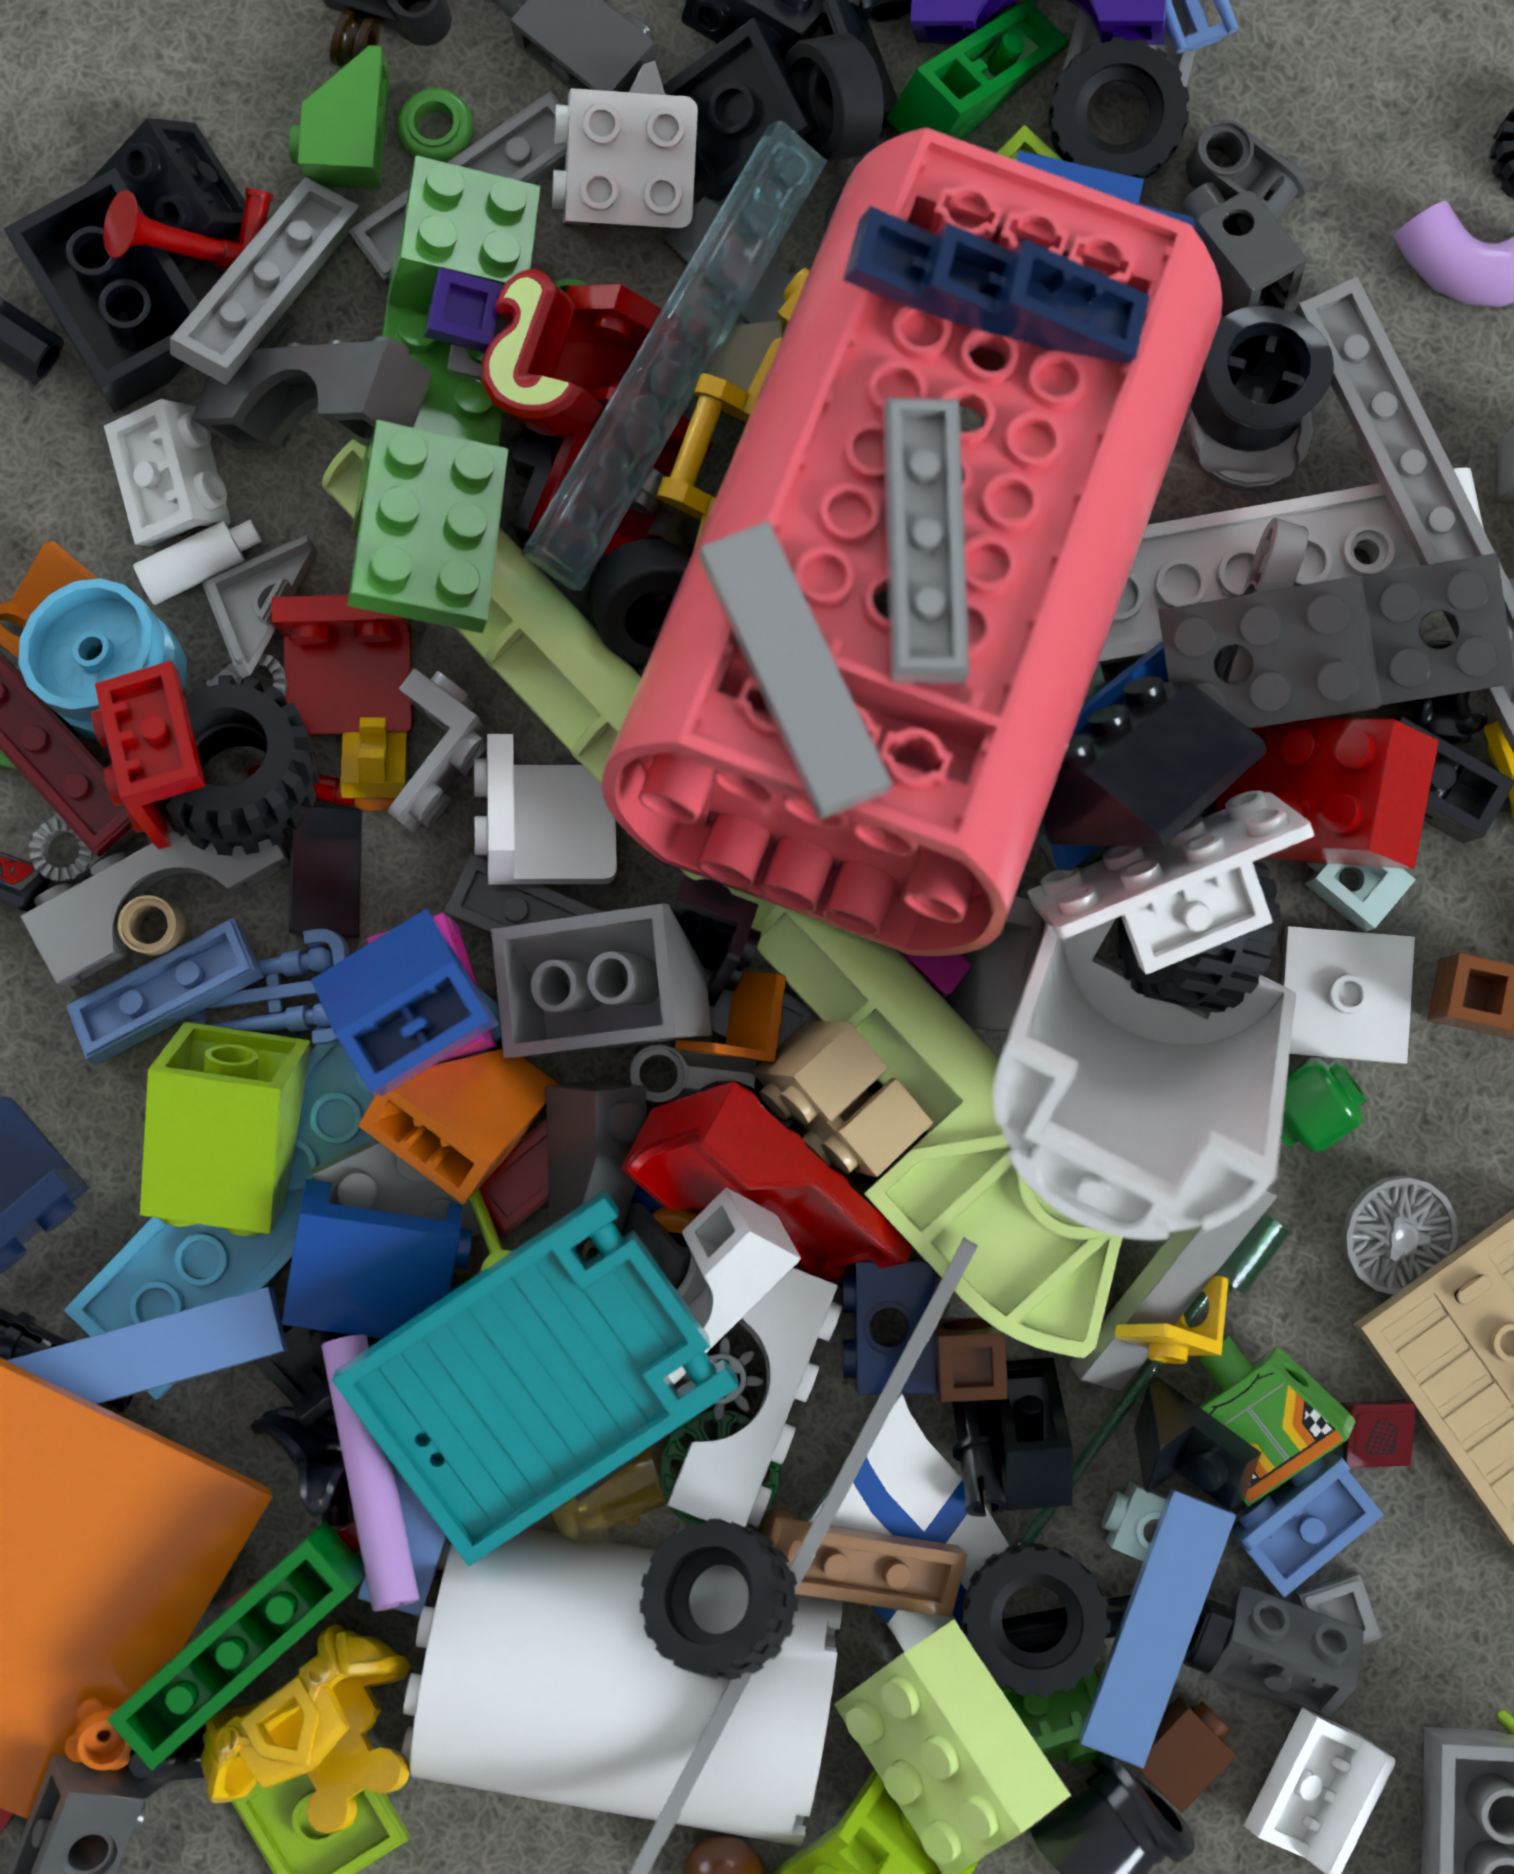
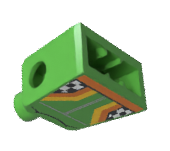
(1275, 1411)

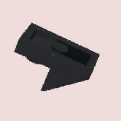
(1187, 1440)

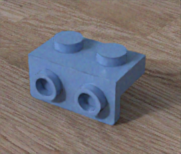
(1305, 1522)

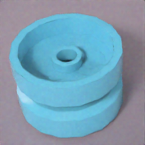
(89, 636)

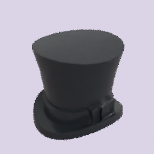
(1261, 377)
(1113, 1827)

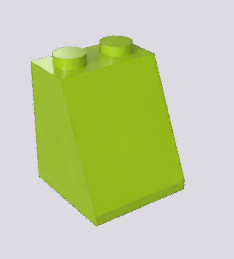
(222, 1128)

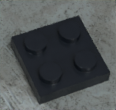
(738, 94)

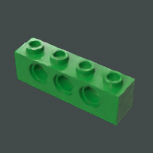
(238, 1645)

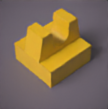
(373, 761)

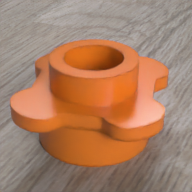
(85, 1745)

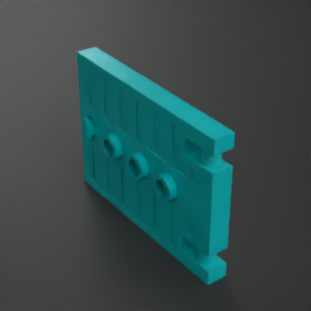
(534, 1379)

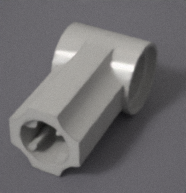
(691, 1072)

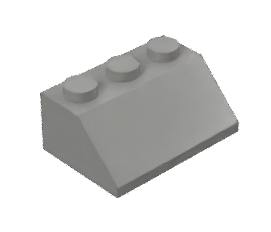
(598, 983)
(1467, 1802)

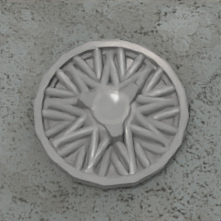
(1398, 1232)

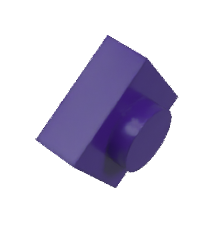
(462, 310)

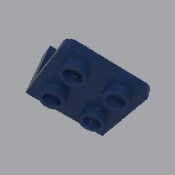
(34, 1183)

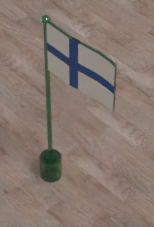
(918, 1495)

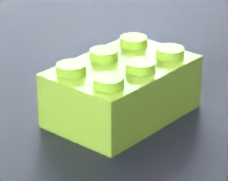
(951, 1750)

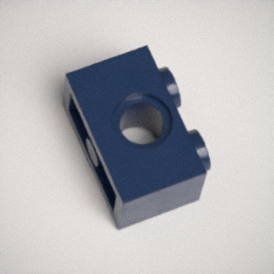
(867, 1291)

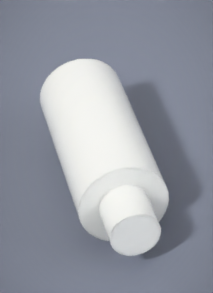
(195, 559)

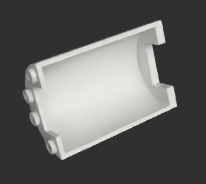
(1136, 1104)
(559, 1697)

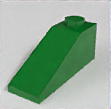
(978, 74)

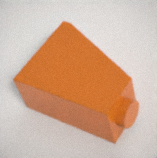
(460, 1118)

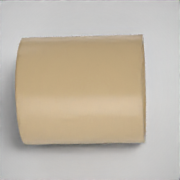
(131, 920)

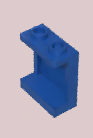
(367, 1266)

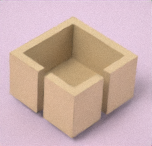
(823, 1087)

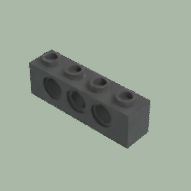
(79, 1804)

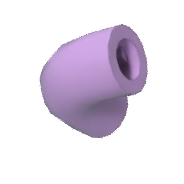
(1455, 260)

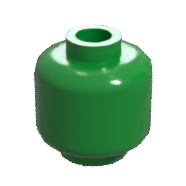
(1320, 1105)

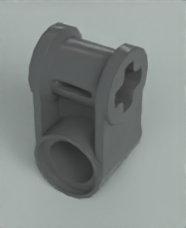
(1253, 167)

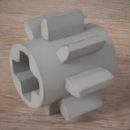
(737, 1366)

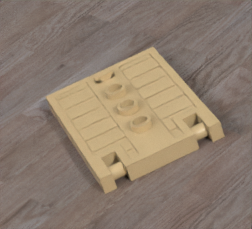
(1460, 1362)

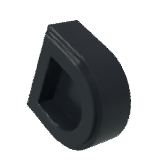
(1208, 1637)

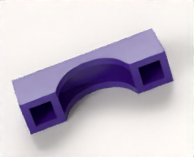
(956, 19)

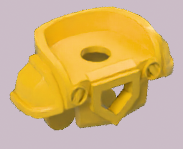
(312, 1729)

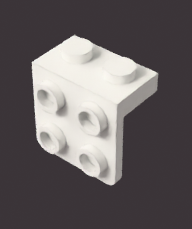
(626, 158)
(541, 821)

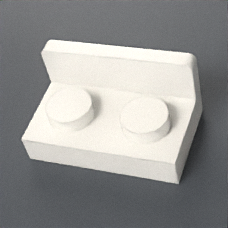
(166, 472)

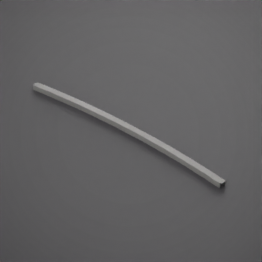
(809, 1546)

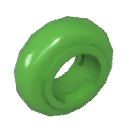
(435, 101)

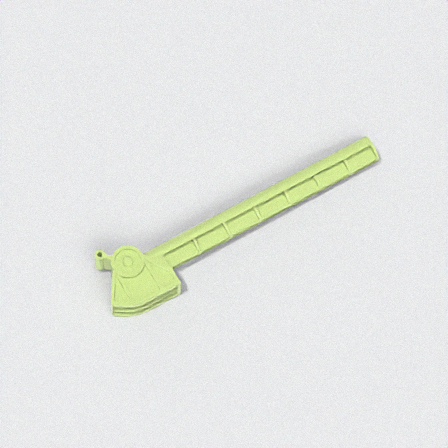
(1032, 1265)

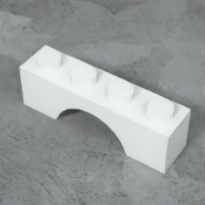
(734, 1262)
(727, 1474)

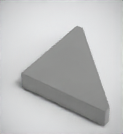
(244, 598)

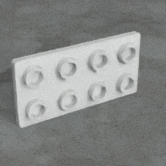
(1179, 894)

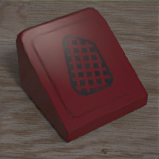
(1380, 1433)

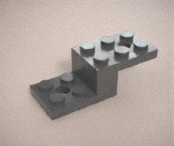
(1345, 642)

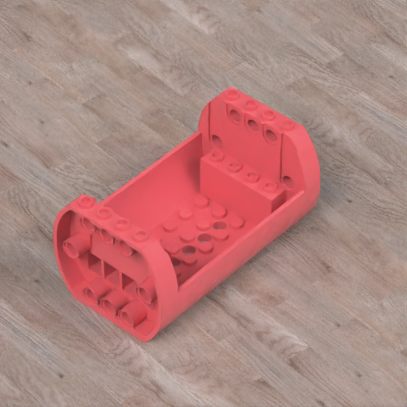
(1050, 535)

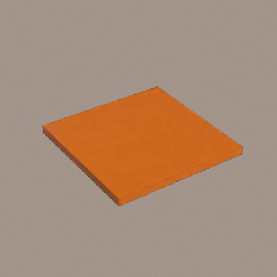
(102, 1563)

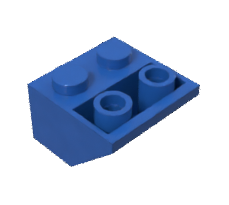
(402, 1004)

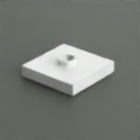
(1349, 993)

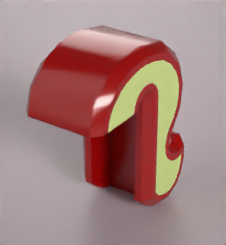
(525, 356)

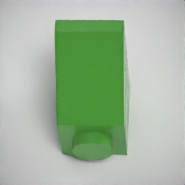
(345, 125)

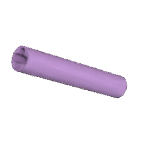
(372, 1493)

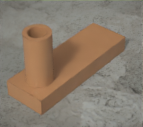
(872, 1566)

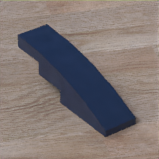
(999, 291)

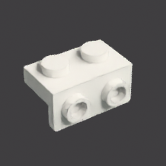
(1320, 1792)

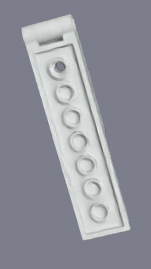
(1213, 552)

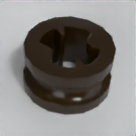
(352, 37)

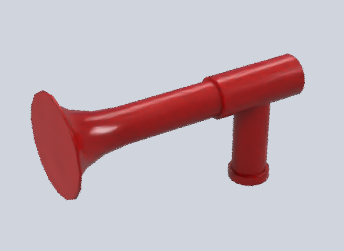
(129, 227)

